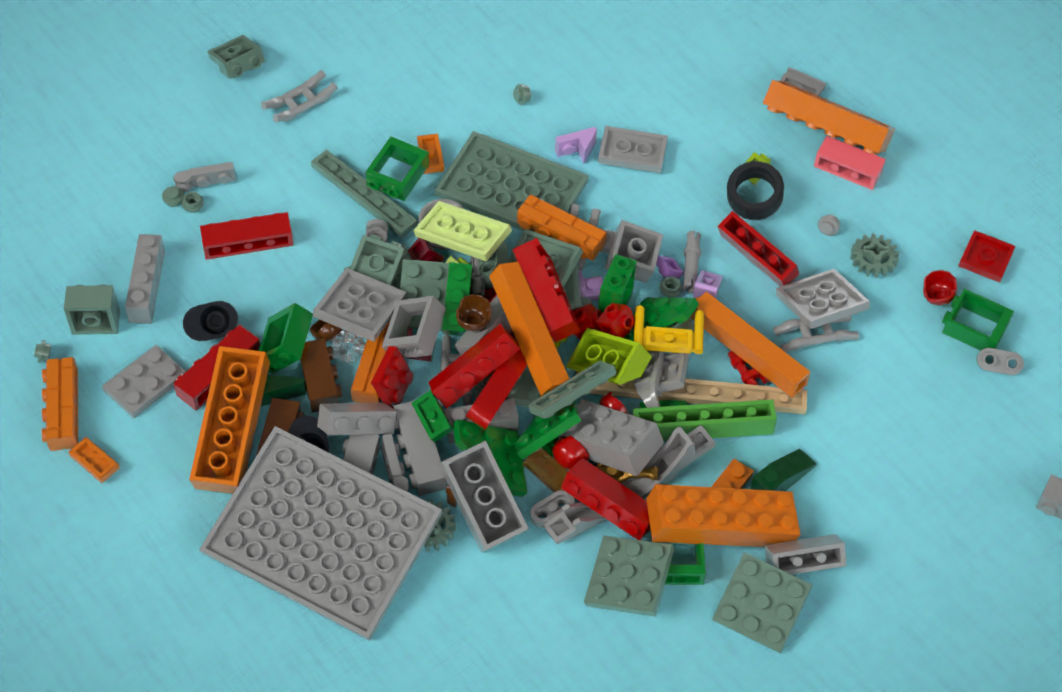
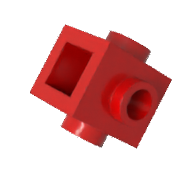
(586, 318)
(616, 320)

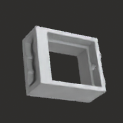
(424, 341)

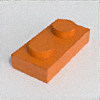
(432, 145)
(734, 476)

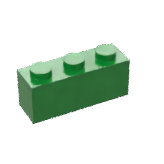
(457, 287)

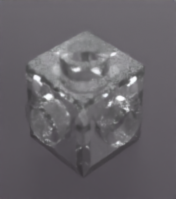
(344, 351)

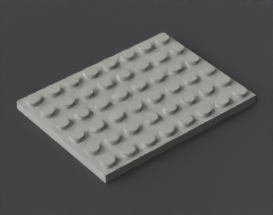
(321, 532)

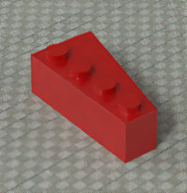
(546, 289)

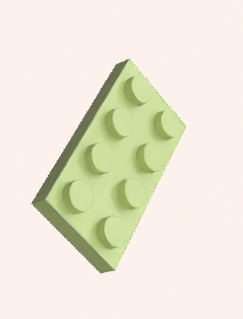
(462, 230)

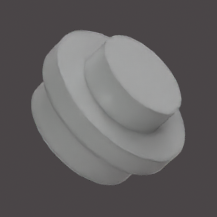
(829, 225)

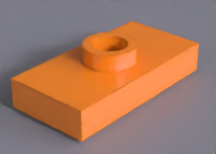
(94, 460)

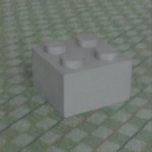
(637, 244)

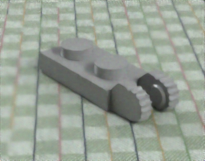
(205, 176)
(394, 469)

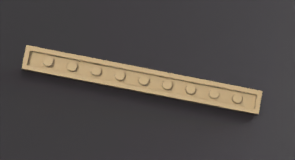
(715, 392)

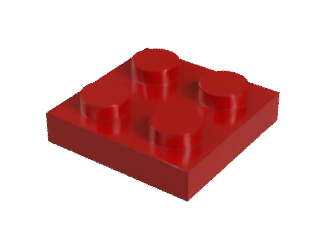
(986, 256)
(392, 377)

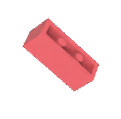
(849, 162)

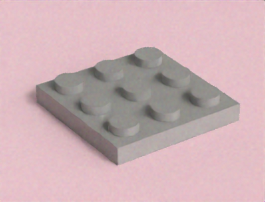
(822, 298)
(359, 304)

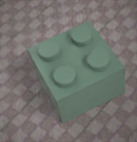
(92, 309)

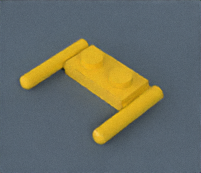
(669, 338)

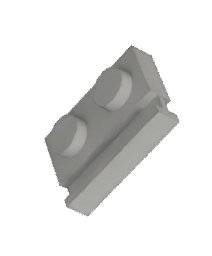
(803, 81)

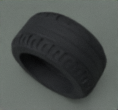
(750, 170)

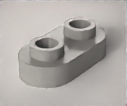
(1000, 361)
(549, 507)

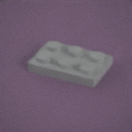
(632, 149)
(143, 381)

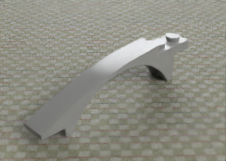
(675, 455)

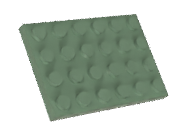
(500, 177)

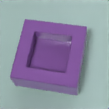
(668, 267)

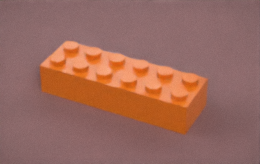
(830, 116)
(229, 420)
(721, 516)

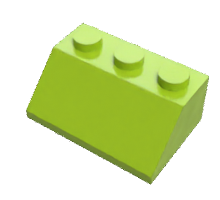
(626, 355)

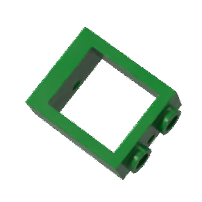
(402, 152)
(618, 282)
(982, 307)
(285, 336)
(688, 573)

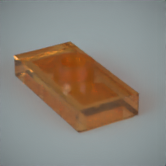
(546, 469)

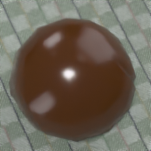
(473, 313)
(324, 330)

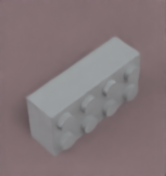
(615, 437)
(483, 496)

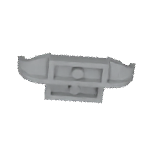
(662, 374)

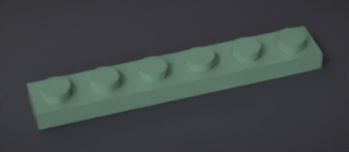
(371, 200)

